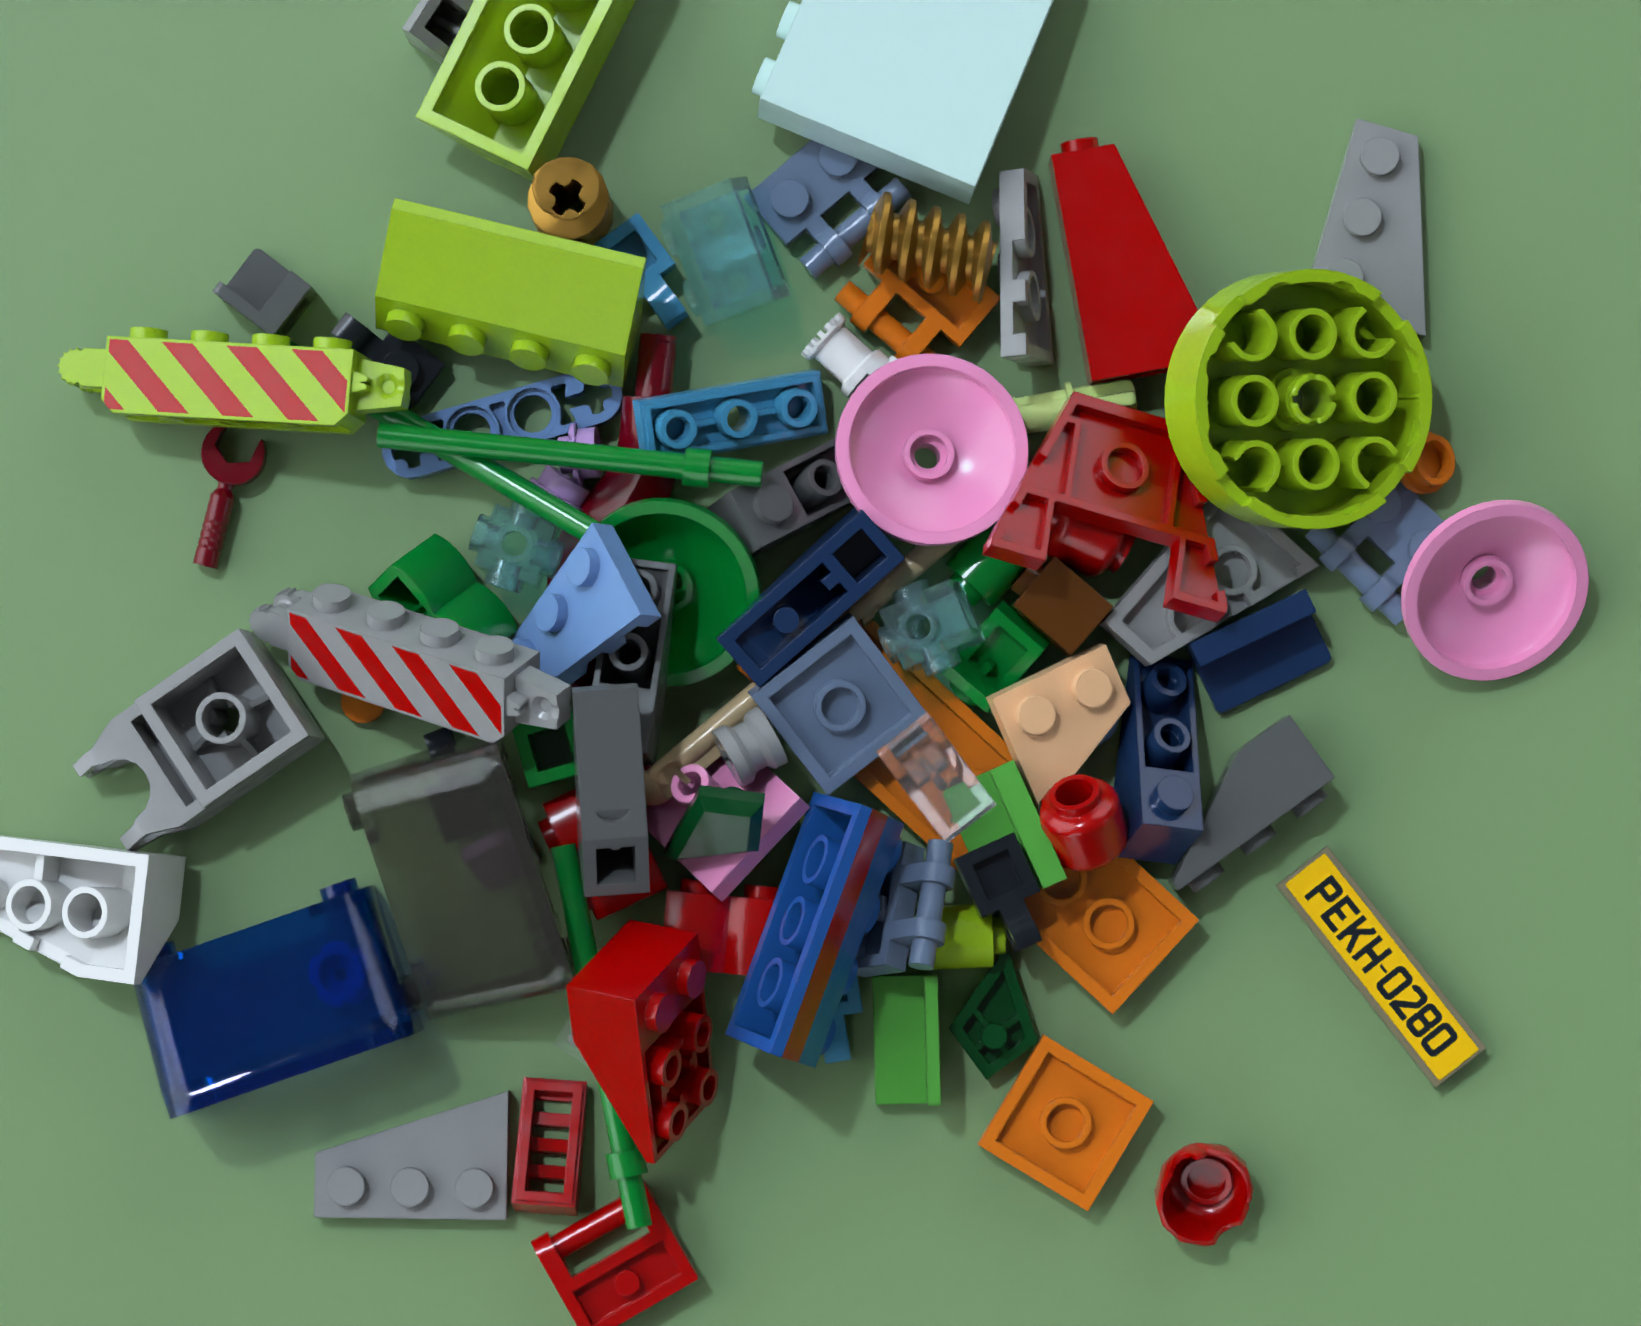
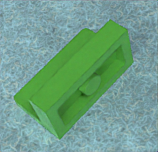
(1018, 815)
(906, 1039)

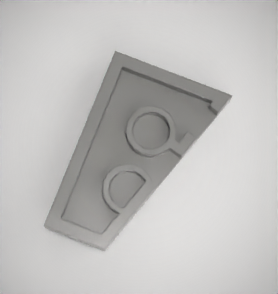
(1376, 219)
(1022, 270)
(1249, 568)
(422, 1169)

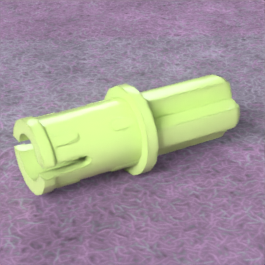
(1042, 408)

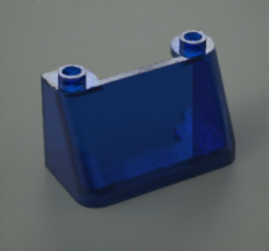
(274, 1000)

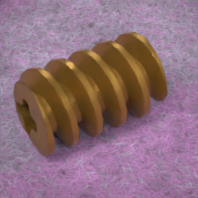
(568, 180)
(929, 246)

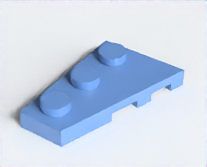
(587, 606)

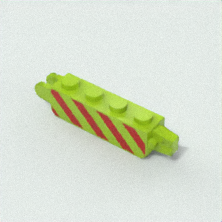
(238, 383)

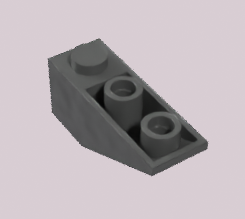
(787, 502)
(646, 655)
(1257, 786)
(610, 790)

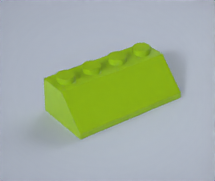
(521, 76)
(509, 293)

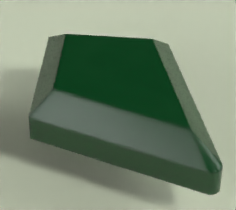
(717, 824)
(995, 1020)

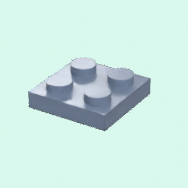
(837, 703)

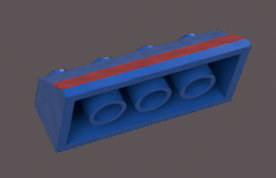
(816, 929)

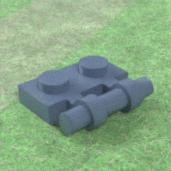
(808, 188)
(1395, 532)
(896, 929)

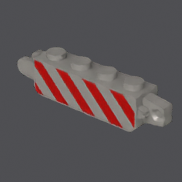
(412, 662)

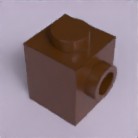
(1059, 605)

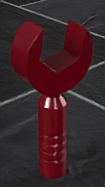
(222, 498)

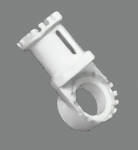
(844, 354)

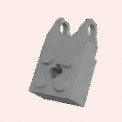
(181, 743)

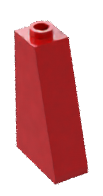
(1118, 267)

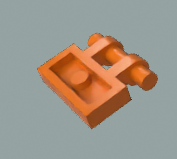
(942, 313)

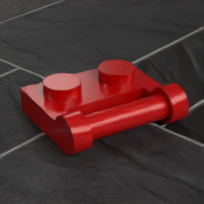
(623, 1280)

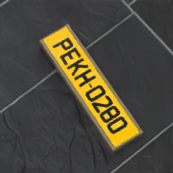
(1380, 966)

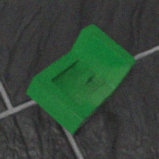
(1000, 660)

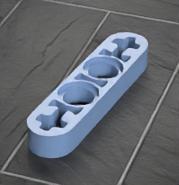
(500, 414)

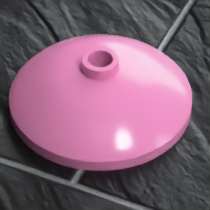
(955, 414)
(1510, 613)

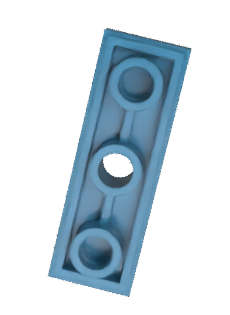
(768, 408)

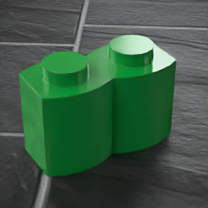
(441, 584)

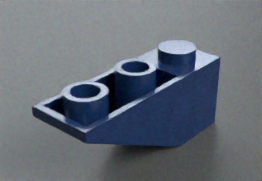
(1159, 762)

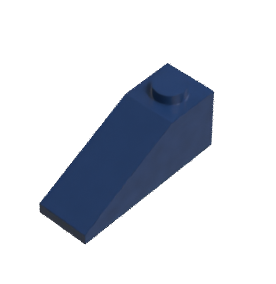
(810, 595)

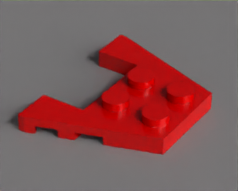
(1121, 475)

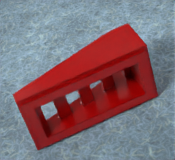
(542, 1201)

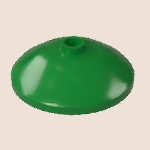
(714, 571)

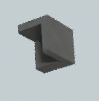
(267, 294)

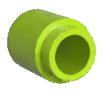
(969, 939)

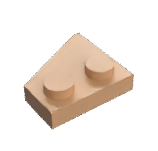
(1059, 716)

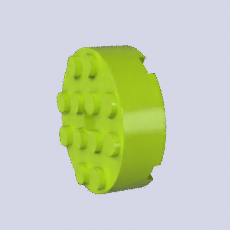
(1360, 389)

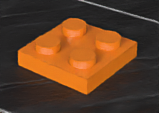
(1065, 1122)

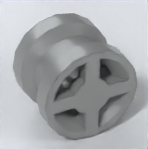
(749, 746)

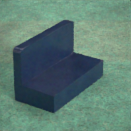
(1259, 652)

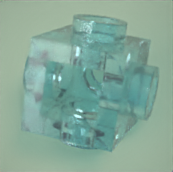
(512, 572)
(951, 629)

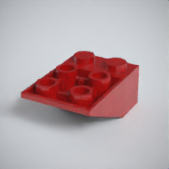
(647, 1031)

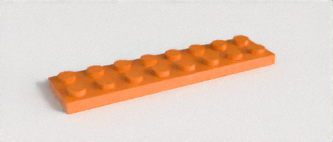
(1096, 924)

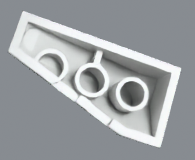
(89, 905)

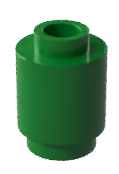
(981, 575)

